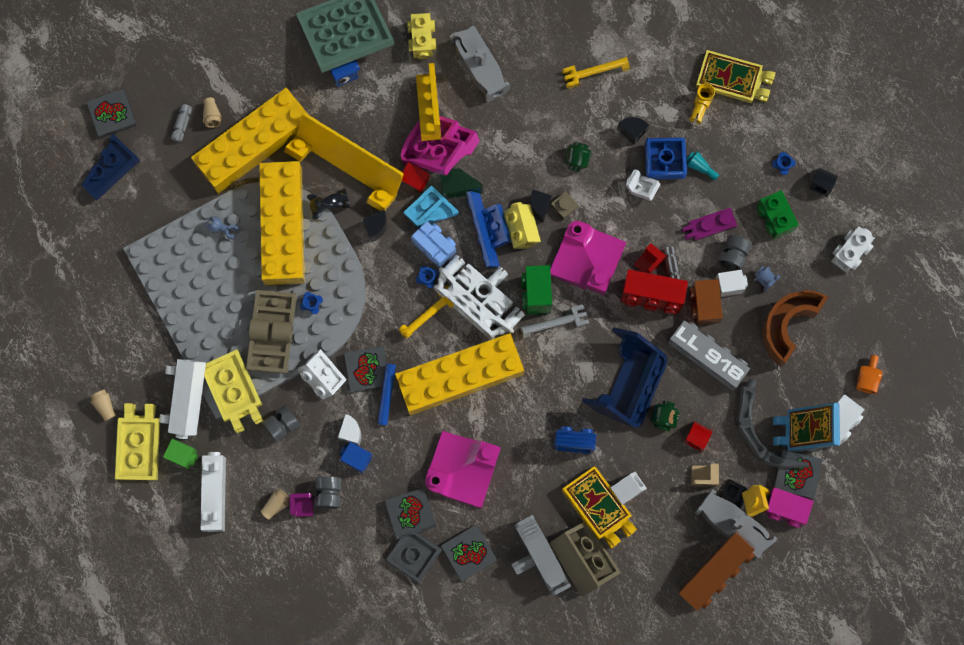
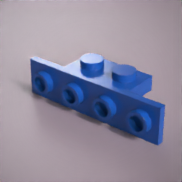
(490, 227)

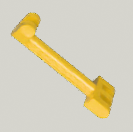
(575, 76)
(407, 331)

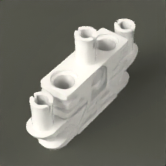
(483, 309)

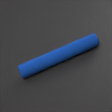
(386, 394)

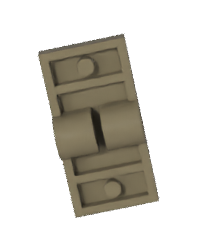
(271, 332)

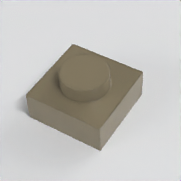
(564, 205)

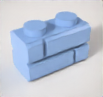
(434, 244)

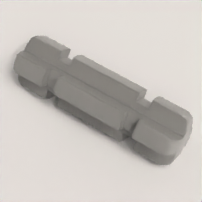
(181, 123)
(670, 262)

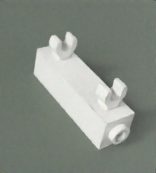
(185, 398)
(213, 492)

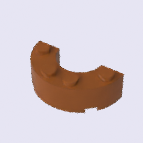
(775, 325)

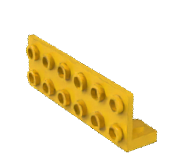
(349, 158)

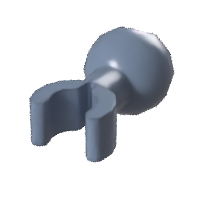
(217, 225)

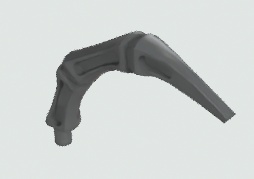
(747, 430)

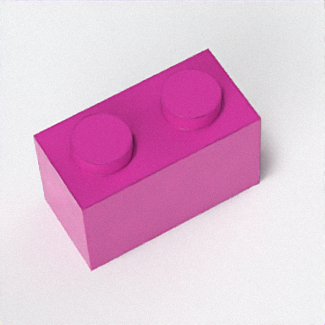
(788, 507)

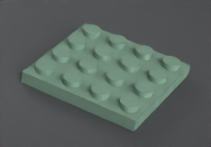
(344, 31)

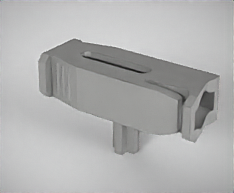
(479, 63)
(728, 518)
(540, 556)

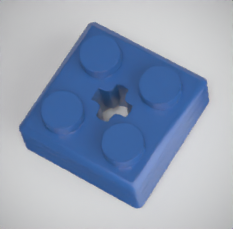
(676, 153)
(574, 441)

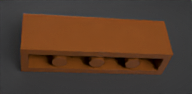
(717, 570)

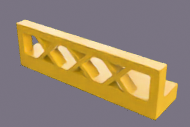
(428, 105)

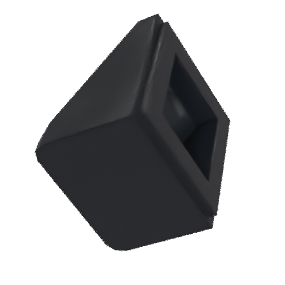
(733, 492)

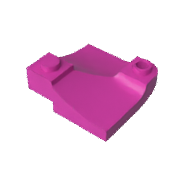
(439, 154)
(587, 258)
(462, 468)

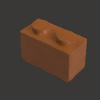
(707, 301)

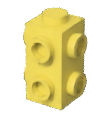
(422, 40)
(521, 226)

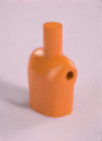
(869, 377)

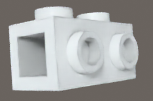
(856, 244)

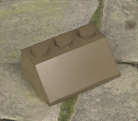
(584, 558)

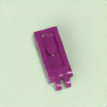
(710, 225)

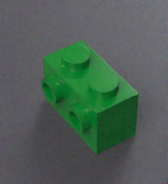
(777, 214)

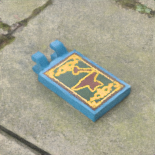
(810, 427)

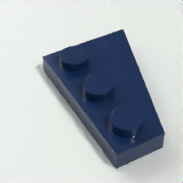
(112, 166)

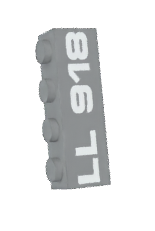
(708, 355)

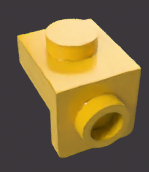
(755, 499)

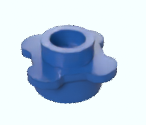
(789, 162)
(421, 279)
(308, 297)

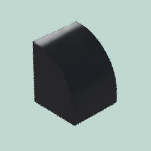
(633, 128)
(823, 182)
(540, 203)
(376, 225)

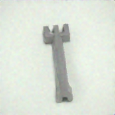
(573, 317)

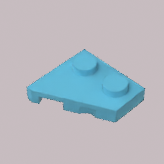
(430, 207)

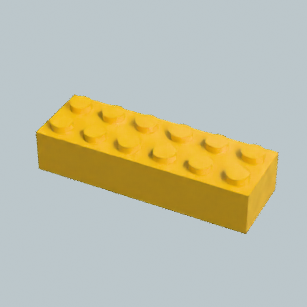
(250, 141)
(282, 223)
(460, 374)

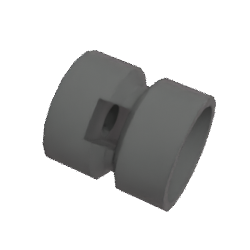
(735, 251)
(281, 423)
(327, 492)

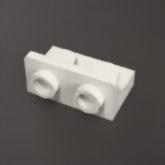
(321, 375)

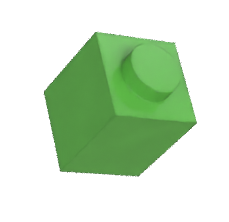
(181, 454)

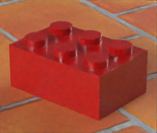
(654, 292)

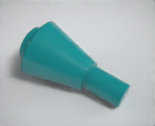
(698, 163)

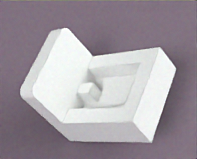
(642, 186)

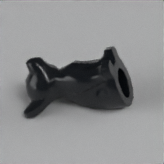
(335, 200)

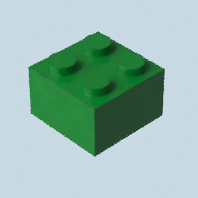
(538, 291)

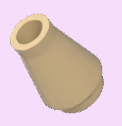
(211, 114)
(102, 403)
(277, 502)

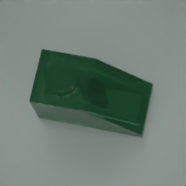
(458, 183)

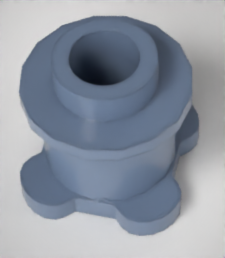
(766, 277)

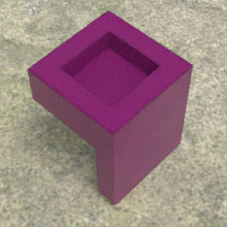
(301, 505)

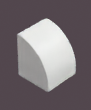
(350, 431)
(628, 488)

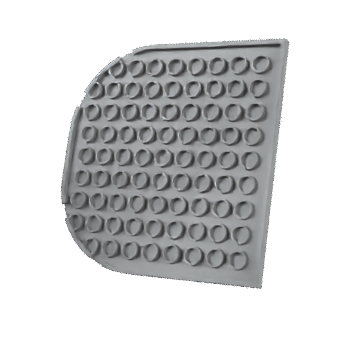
(210, 283)

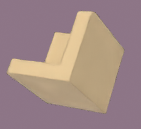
(705, 475)

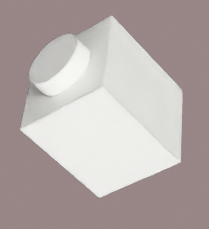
(732, 283)

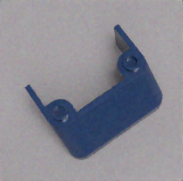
(636, 381)

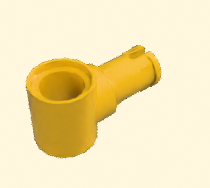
(702, 103)

